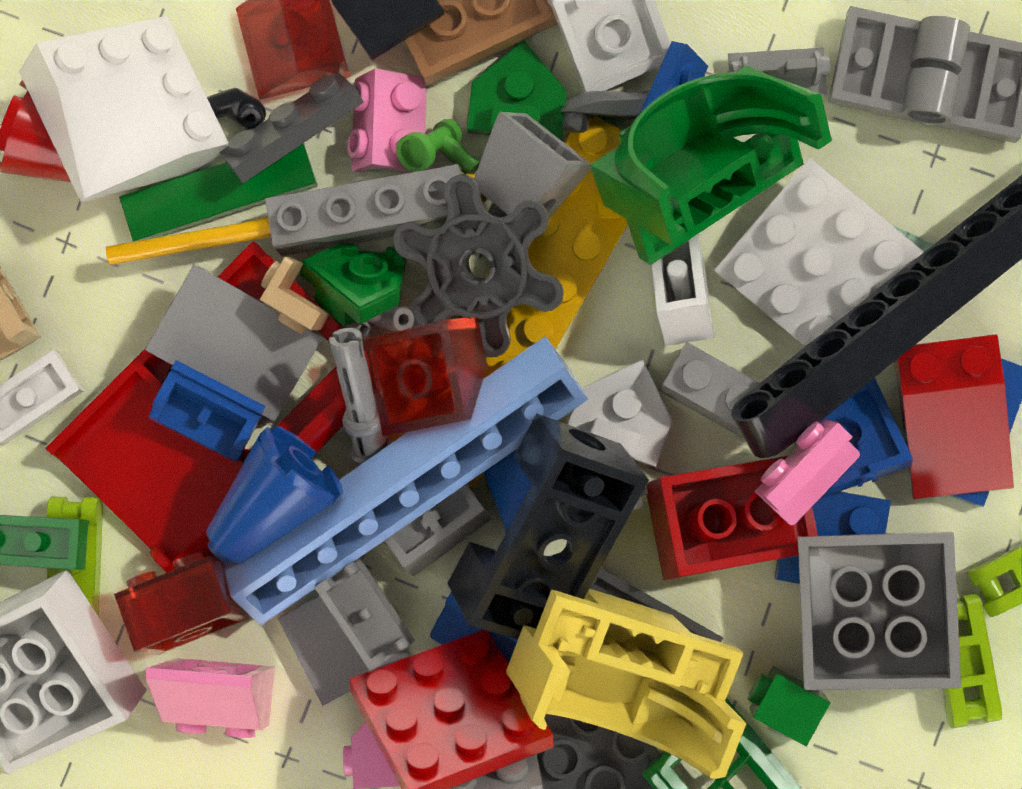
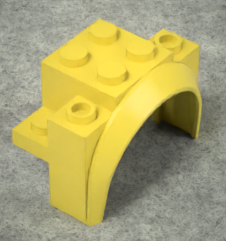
(631, 675)

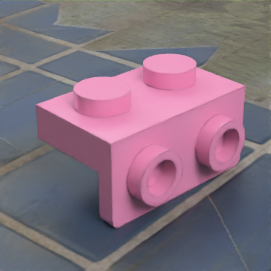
(390, 110)
(809, 471)

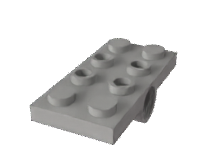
(930, 73)

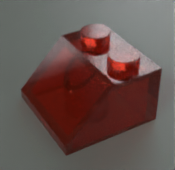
(291, 44)
(427, 374)
(178, 605)

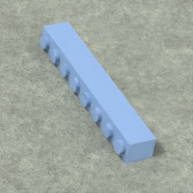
(406, 482)

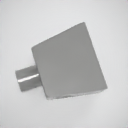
(527, 164)

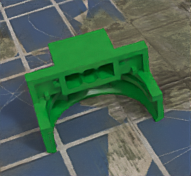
(686, 170)

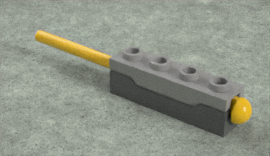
(319, 217)

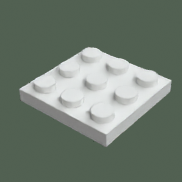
(815, 254)

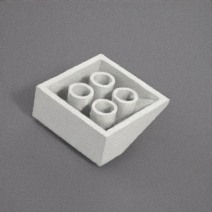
(122, 107)
(58, 673)

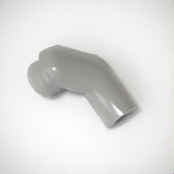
(393, 319)

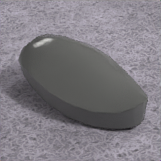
(603, 104)

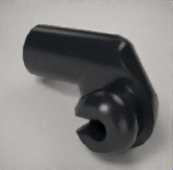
(238, 106)

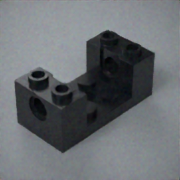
(577, 494)

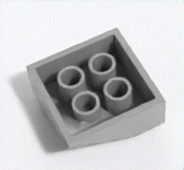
(879, 611)

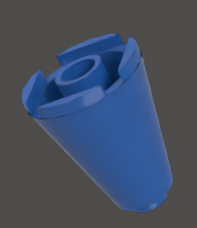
(270, 496)

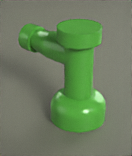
(419, 150)

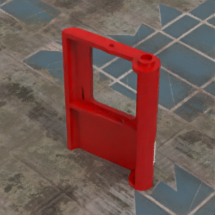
(159, 479)

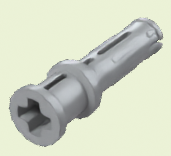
(361, 412)

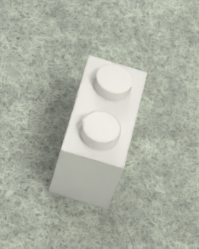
(683, 294)

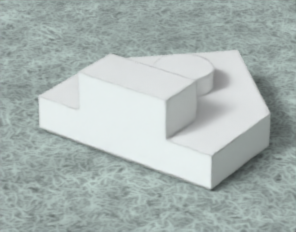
(627, 411)

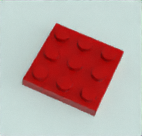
(448, 714)

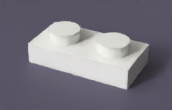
(35, 394)

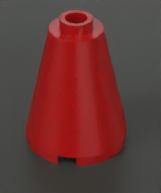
(27, 143)

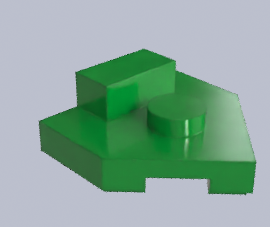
(517, 85)
(355, 282)

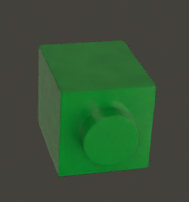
(785, 705)

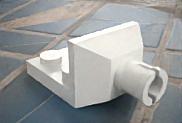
(611, 39)

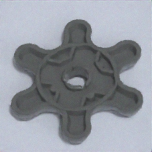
(502, 240)

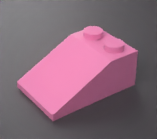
(212, 695)

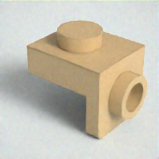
(295, 310)

